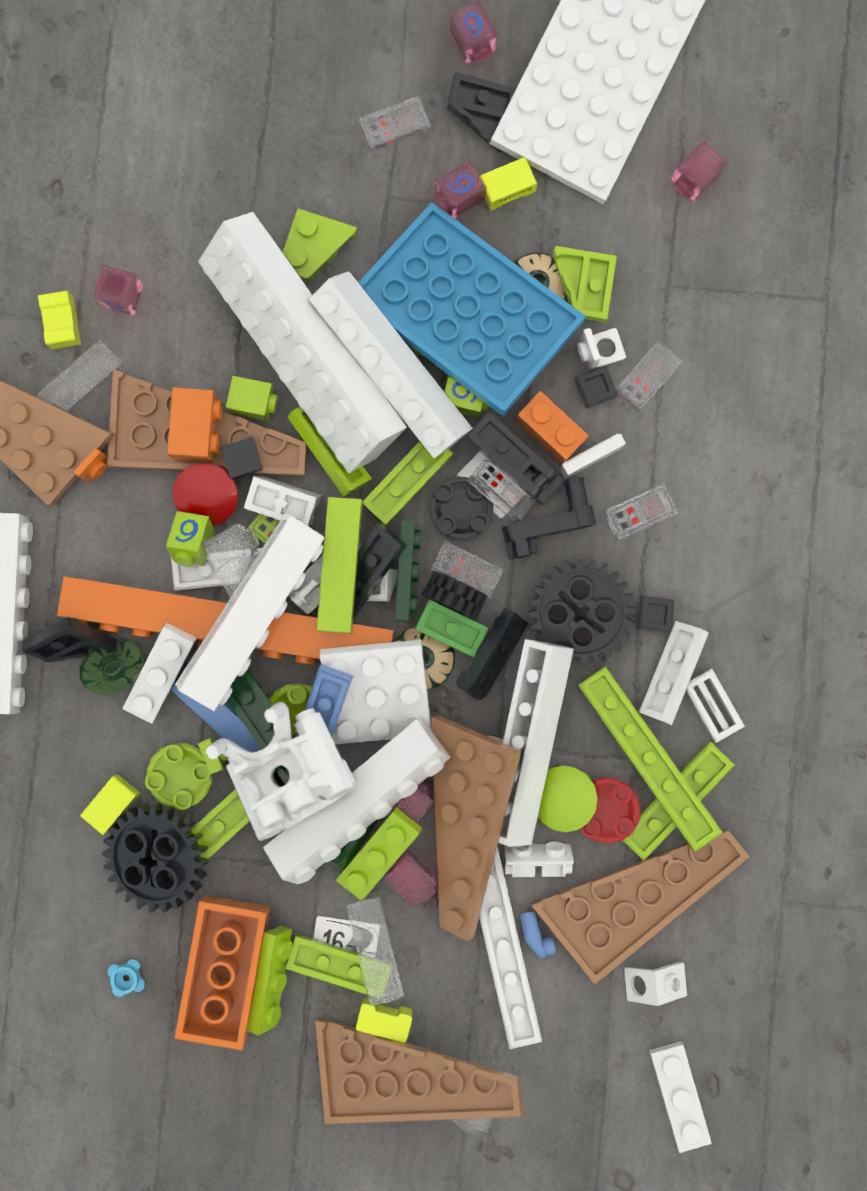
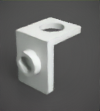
(588, 348)
(662, 984)

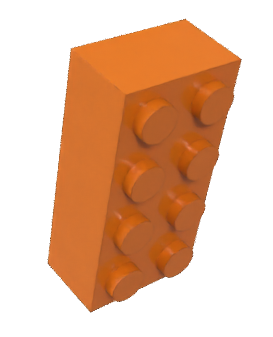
(222, 972)

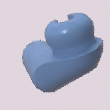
(533, 938)

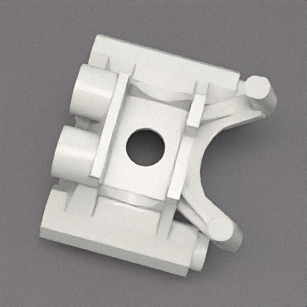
(313, 764)

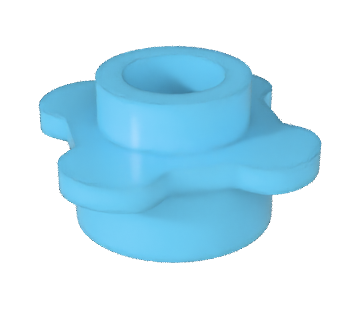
(123, 987)

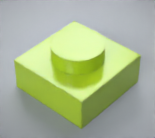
(216, 764)

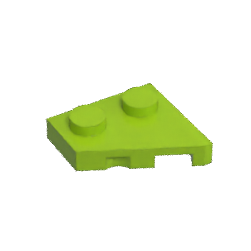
(314, 242)
(586, 280)

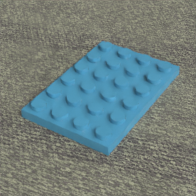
(469, 308)

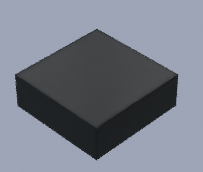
(596, 387)
(241, 458)
(655, 614)

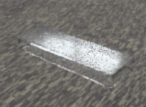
(82, 377)
(374, 951)

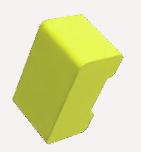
(508, 183)
(59, 320)
(110, 804)
(384, 1021)

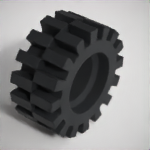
(454, 595)

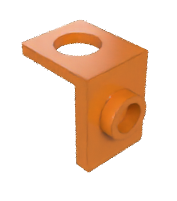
(92, 466)

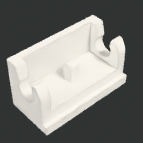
(277, 498)

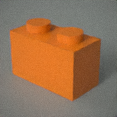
(194, 424)
(551, 428)

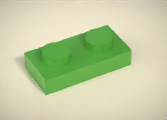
(451, 628)

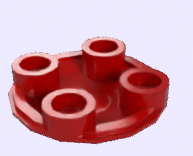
(206, 492)
(615, 813)

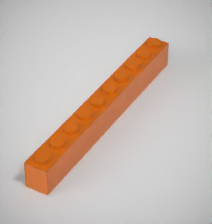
(150, 610)

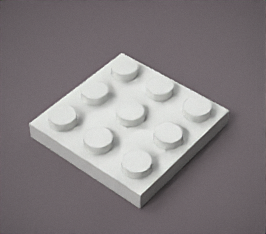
(384, 692)

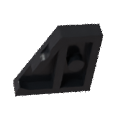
(479, 103)
(67, 640)

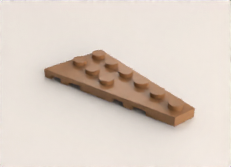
(142, 424)
(44, 441)
(469, 817)
(624, 909)
(395, 1081)

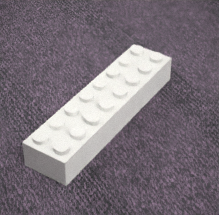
(299, 342)

